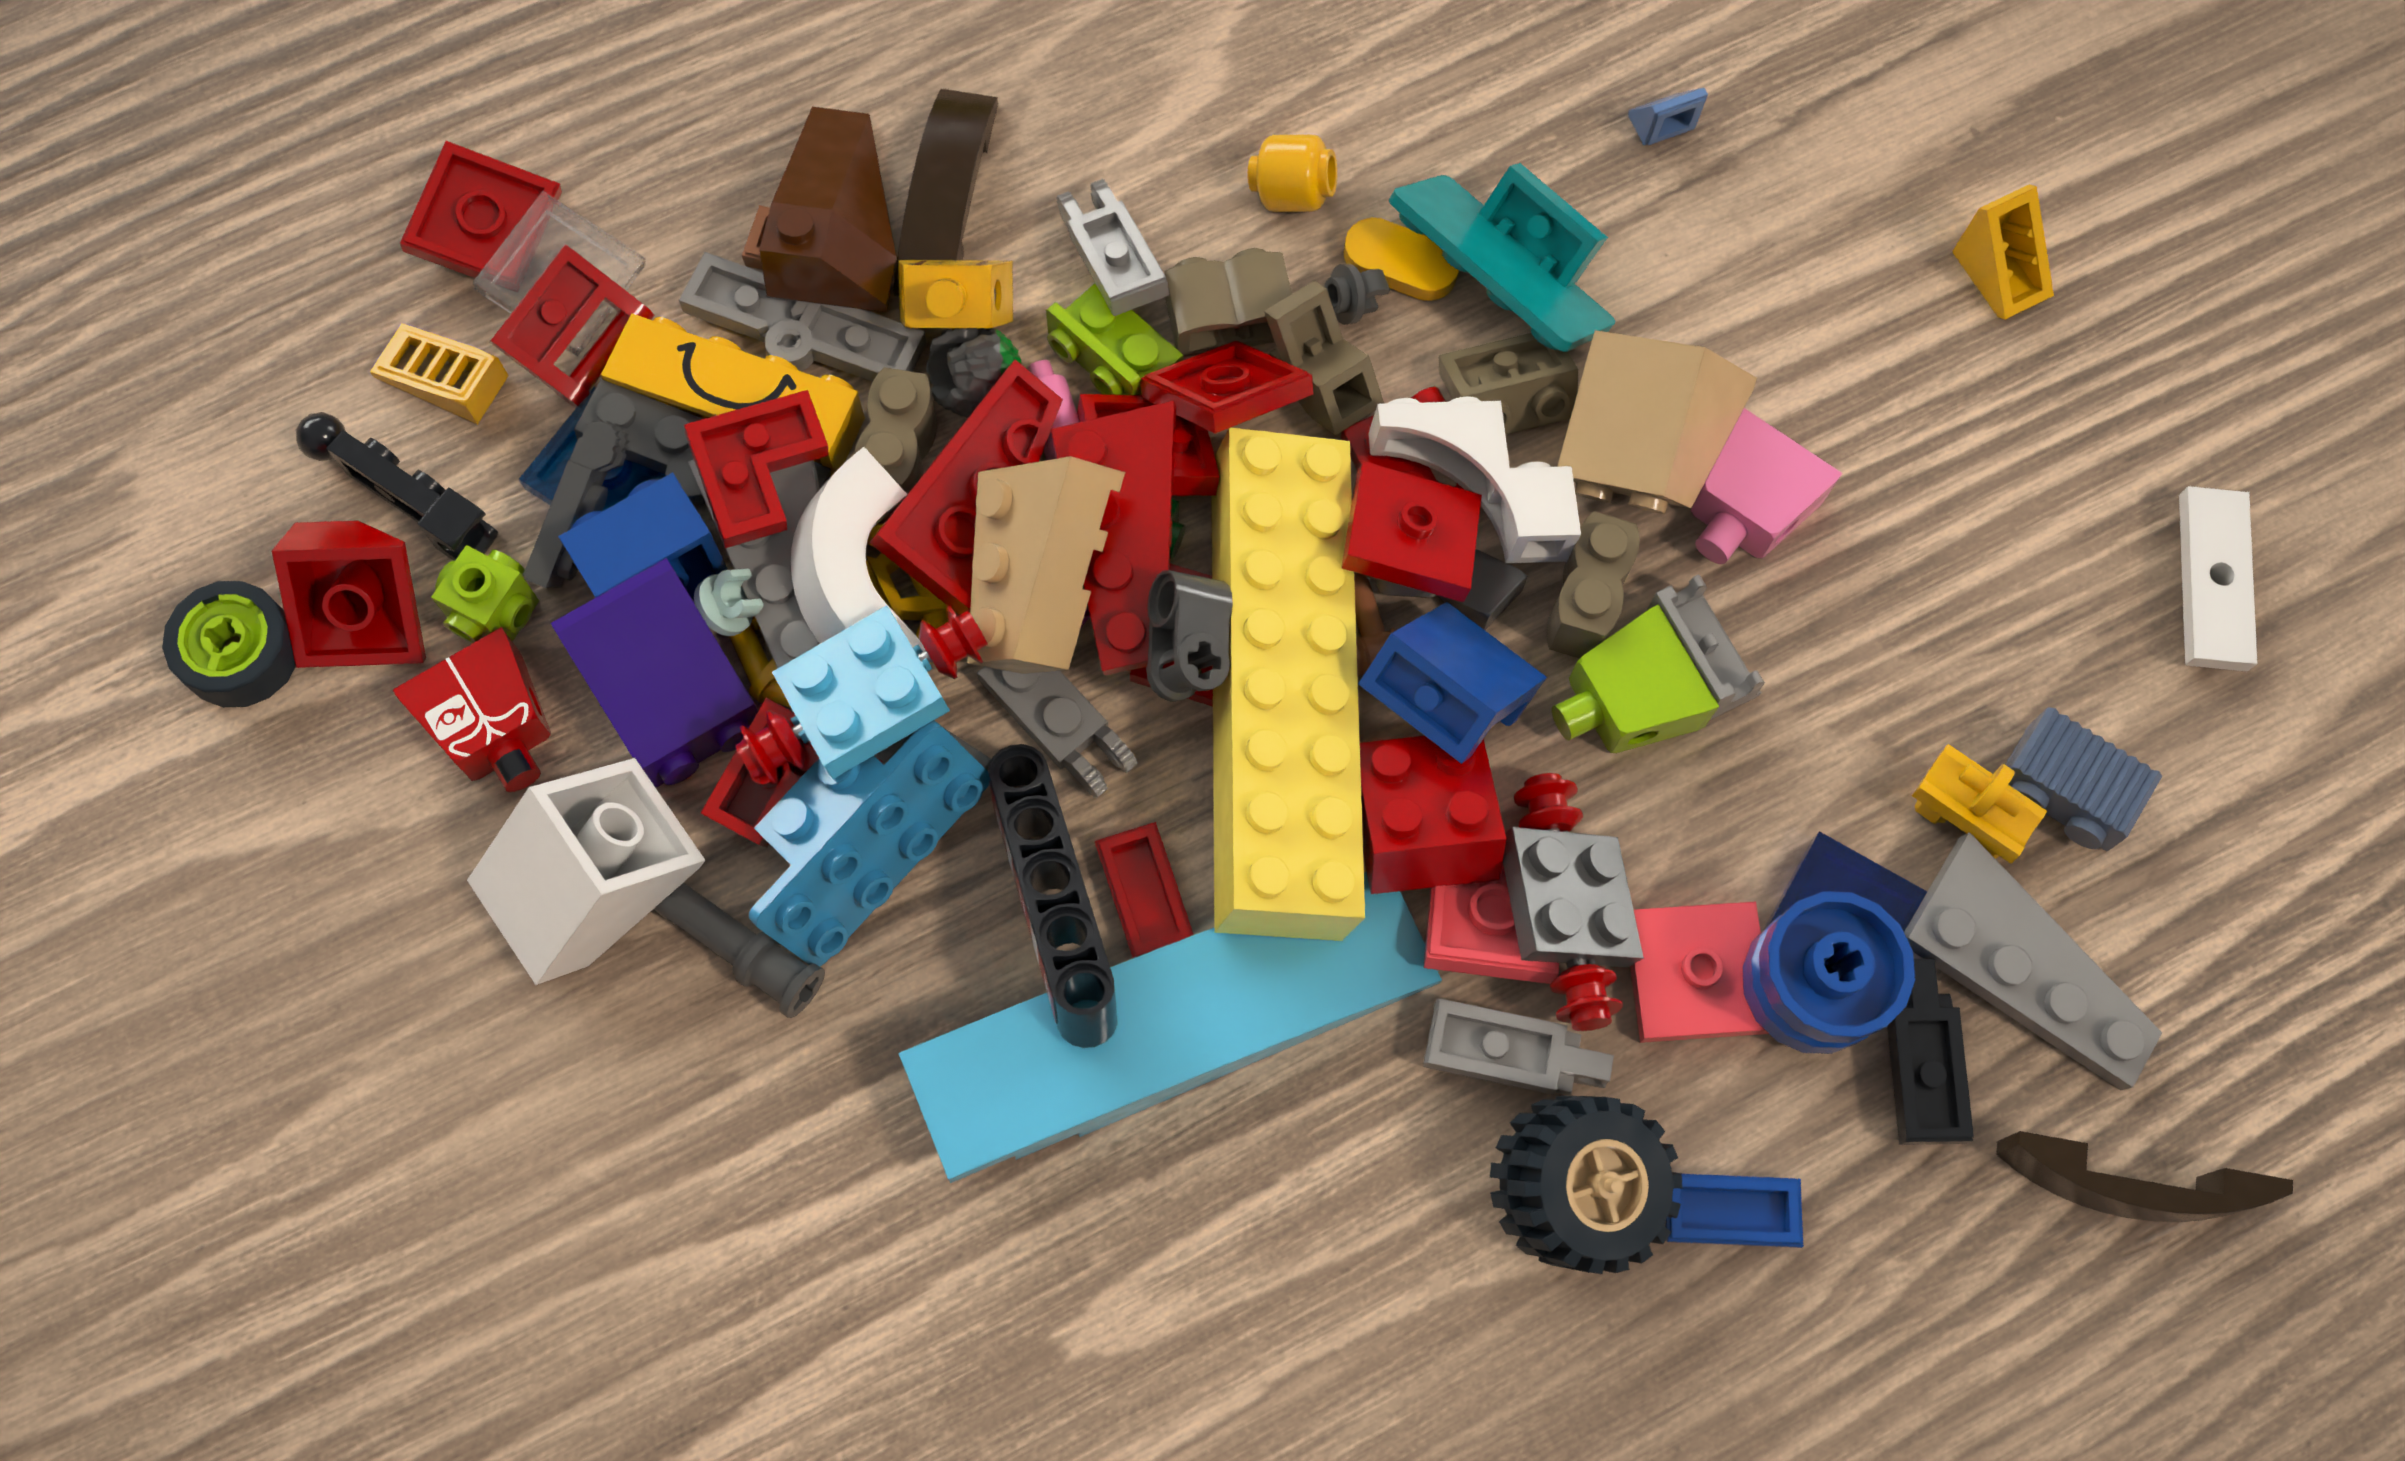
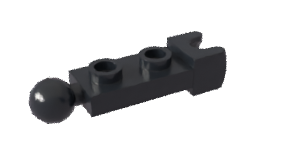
(442, 514)

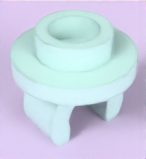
(724, 602)

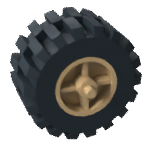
(1586, 1183)

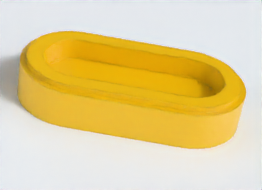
(1408, 259)

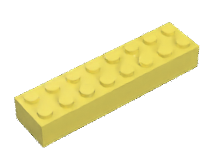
(1290, 699)

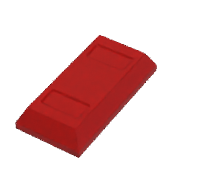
(1143, 889)

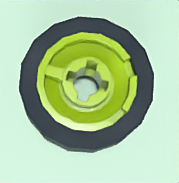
(242, 670)

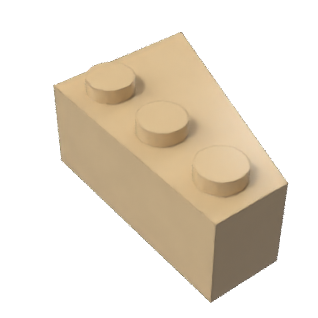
(1032, 559)

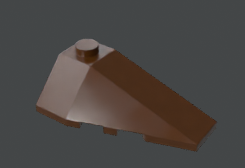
(830, 218)

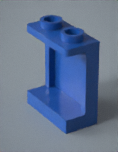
(1451, 680)

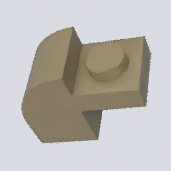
(1311, 340)

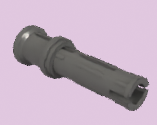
(754, 957)

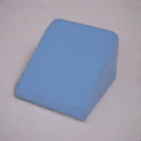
(1668, 116)

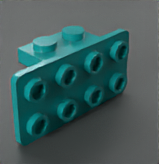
(1517, 245)

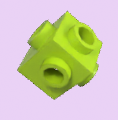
(484, 594)

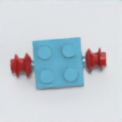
(860, 693)

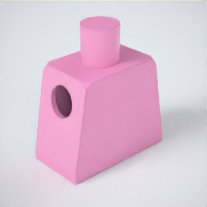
(1758, 491)

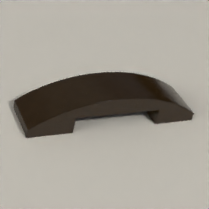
(945, 177)
(2062, 1170)

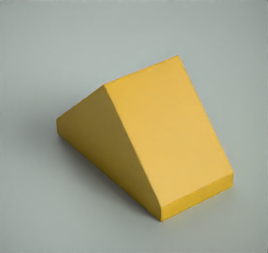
(2008, 253)

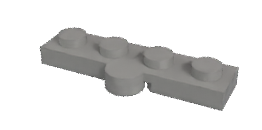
(799, 330)

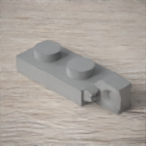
(1511, 1050)

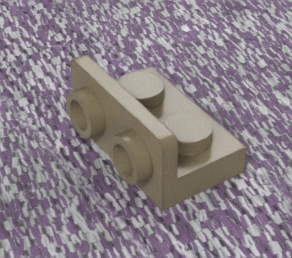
(1527, 377)

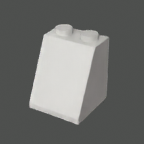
(582, 866)

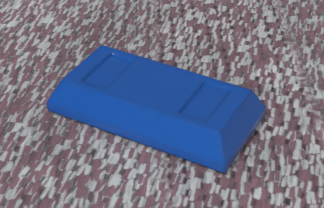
(1737, 1211)

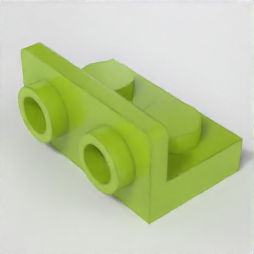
(1107, 346)

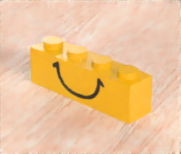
(718, 377)

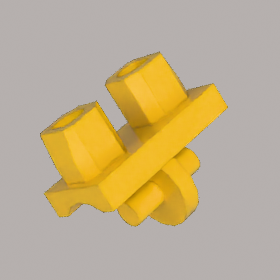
(1978, 803)

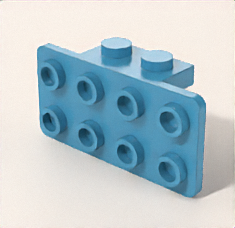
(860, 838)

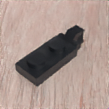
(1929, 1066)

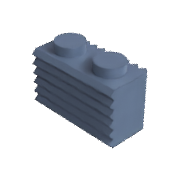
(2081, 780)

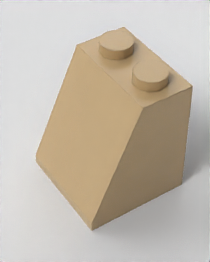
(1651, 420)

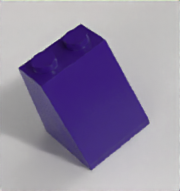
(658, 673)

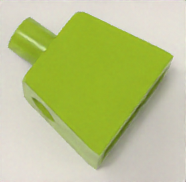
(1636, 688)

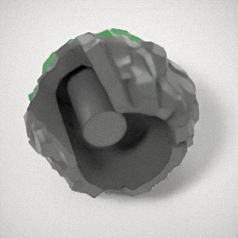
(967, 365)

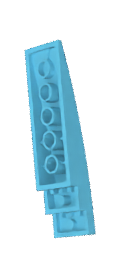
(1181, 1022)

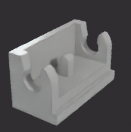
(1708, 645)

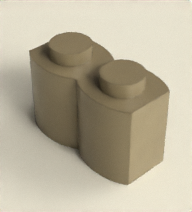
(1224, 300)
(900, 424)
(1593, 585)

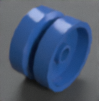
(1828, 972)

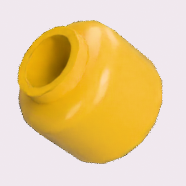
(1293, 173)

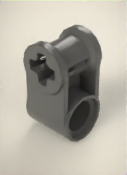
(1192, 629)

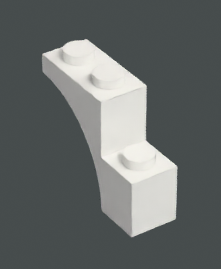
(1466, 441)

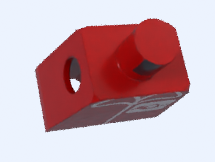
(482, 710)

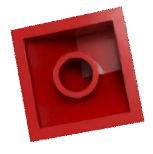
(347, 596)

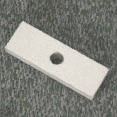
(2219, 547)

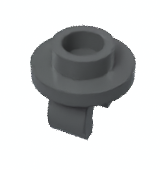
(1354, 292)

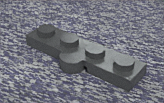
(654, 433)

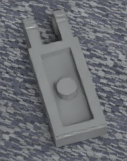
(1113, 250)
(1058, 721)

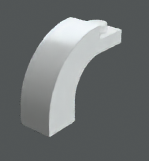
(831, 547)

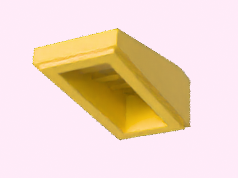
(475, 393)

